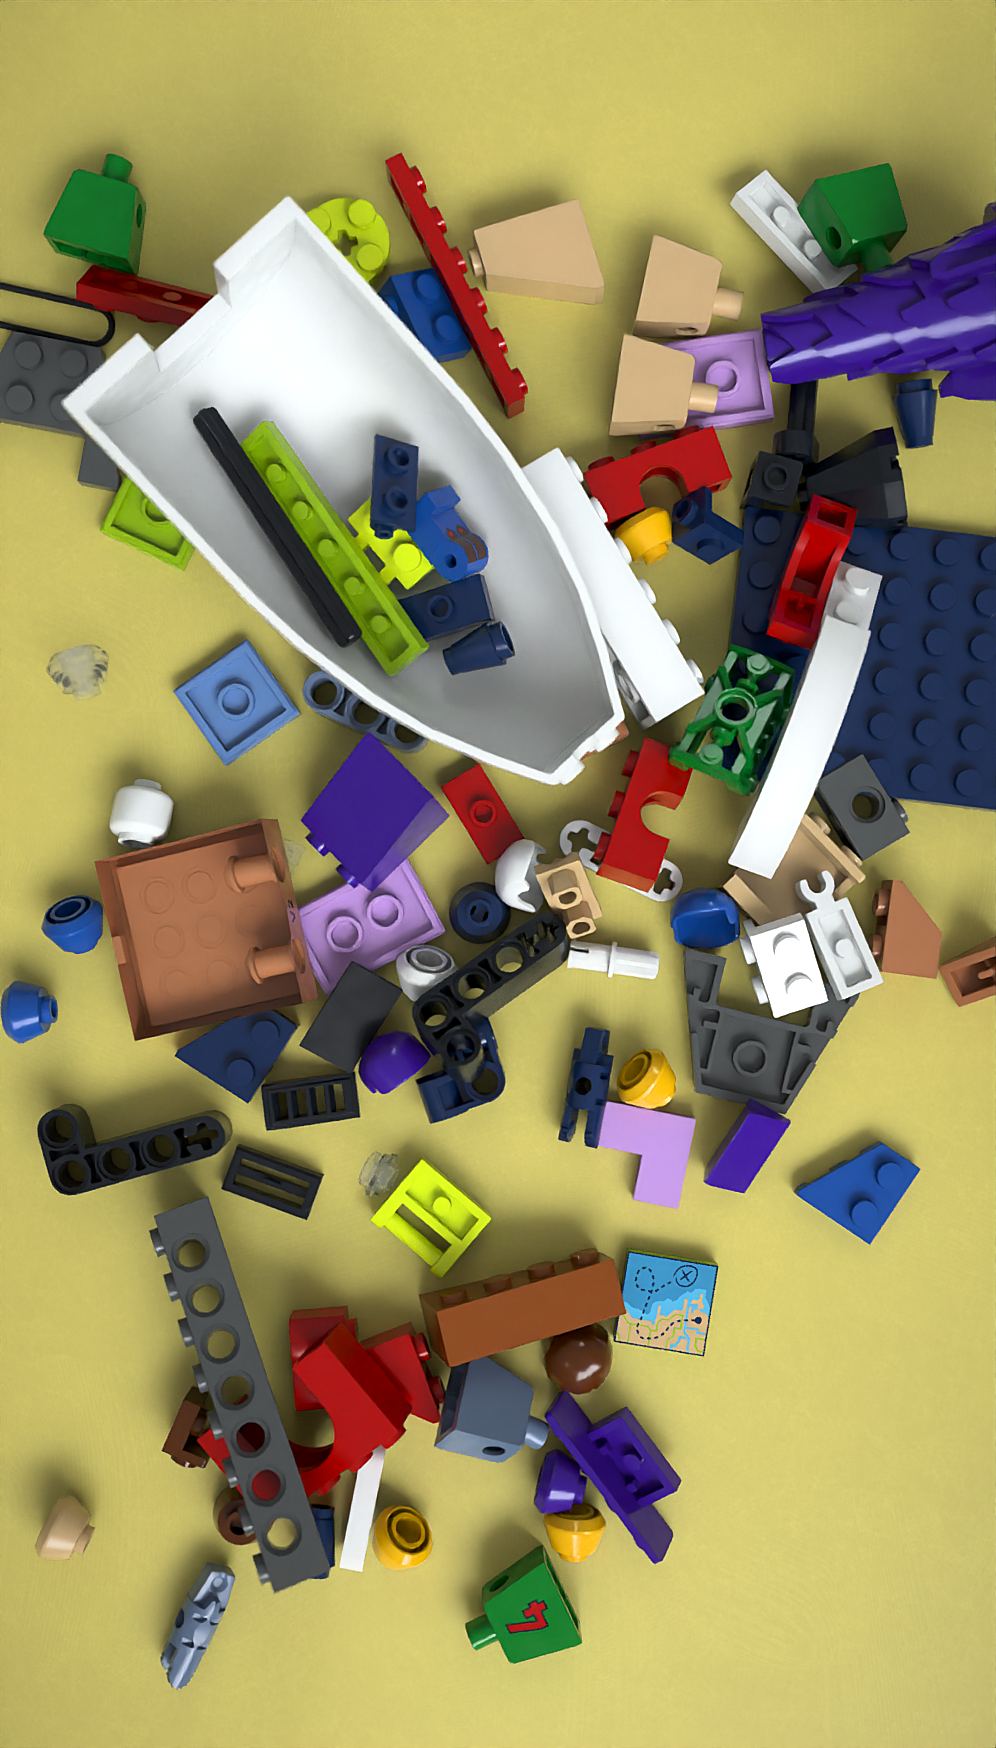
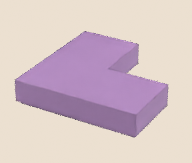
(663, 1147)

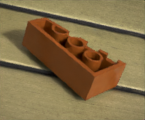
(521, 1306)

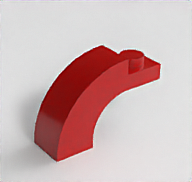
(810, 572)

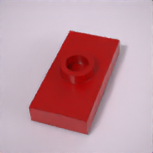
(482, 813)

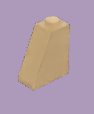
(540, 256)

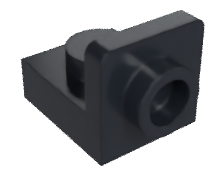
(772, 481)

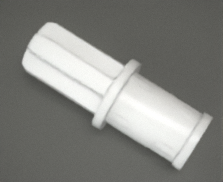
(613, 959)

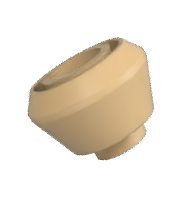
(65, 1530)

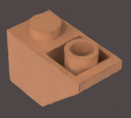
(905, 934)

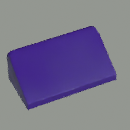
(745, 1147)

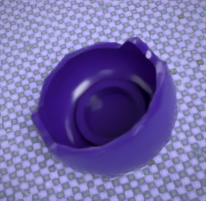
(391, 1061)

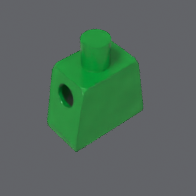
(856, 216)
(100, 218)

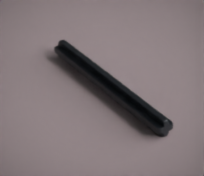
(277, 527)

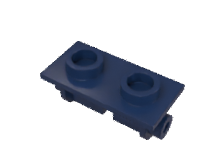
(393, 487)

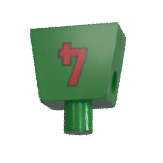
(526, 1611)

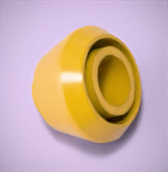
(647, 535)
(646, 1080)
(575, 1532)
(401, 1538)

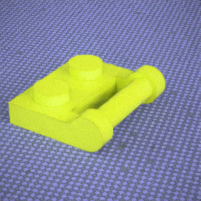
(440, 1206)

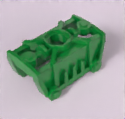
(754, 732)

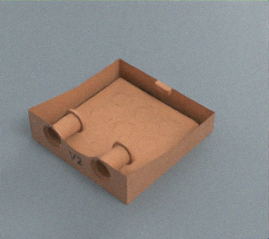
(206, 929)

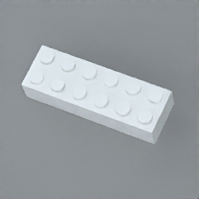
(640, 645)

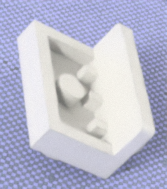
(785, 964)

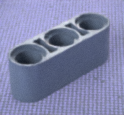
(343, 712)

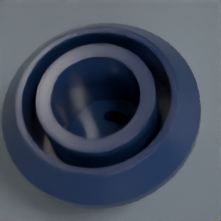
(472, 926)

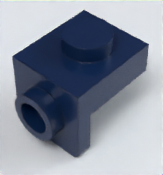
(701, 530)

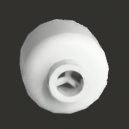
(141, 814)

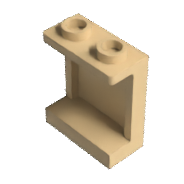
(807, 855)

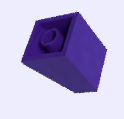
(371, 815)

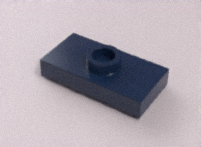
(450, 608)

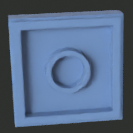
(236, 702)

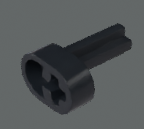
(799, 439)

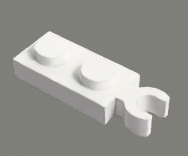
(838, 940)

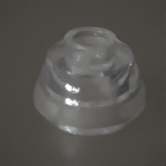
(80, 670)

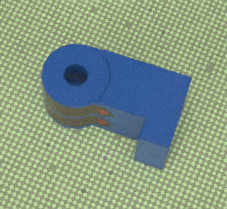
(446, 538)

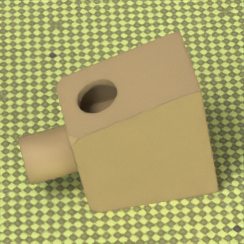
(682, 293)
(656, 389)

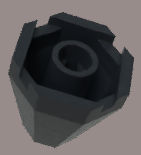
(863, 478)

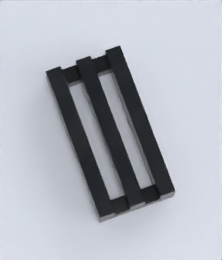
(261, 1158)

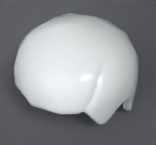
(516, 876)

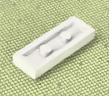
(777, 221)

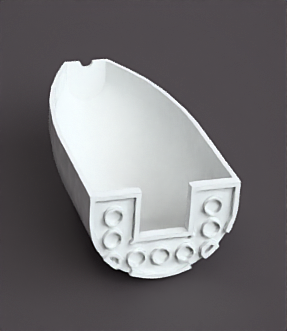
(332, 367)

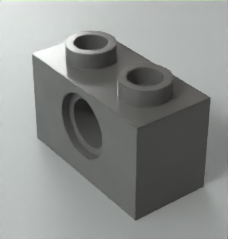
(860, 835)

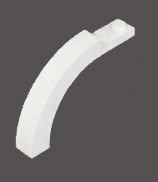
(810, 724)

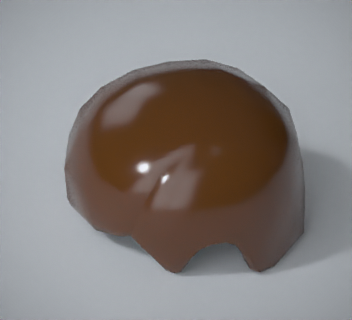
(579, 1359)

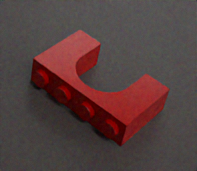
(360, 1403)

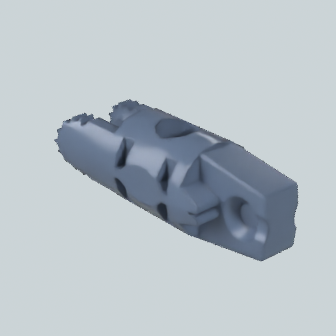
(196, 1623)

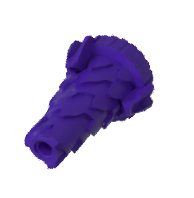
(900, 319)

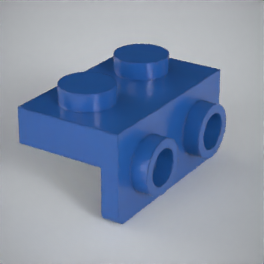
(427, 313)

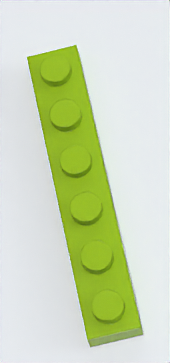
(368, 598)

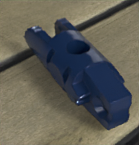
(596, 1065)

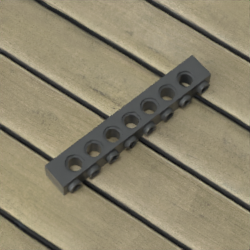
(306, 1554)

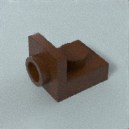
(186, 1429)

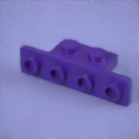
(621, 1466)

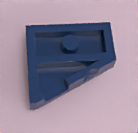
(240, 1051)

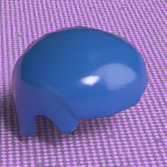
(705, 919)

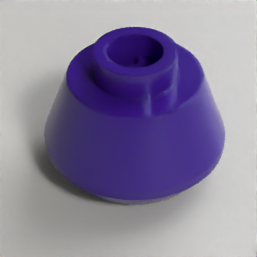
(559, 1483)

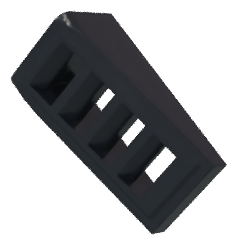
(271, 1107)

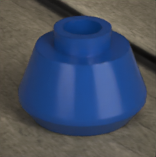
(74, 923)
(27, 1011)

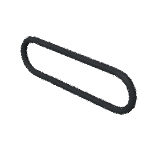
(61, 299)

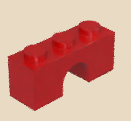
(688, 461)
(632, 851)

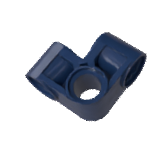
(448, 1098)

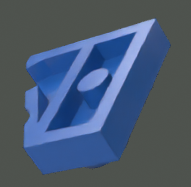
(861, 1190)

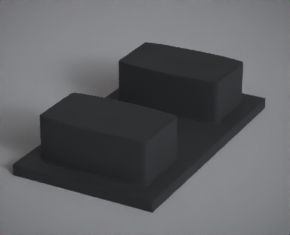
(351, 1017)

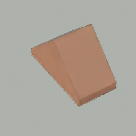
(972, 973)

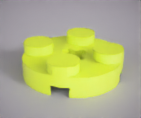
(360, 223)

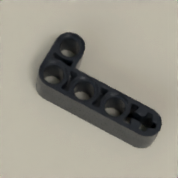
(540, 949)
(138, 1144)

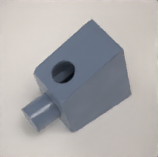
(488, 1413)

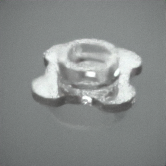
(379, 1173)

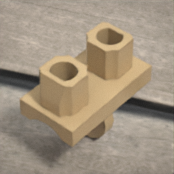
(569, 893)

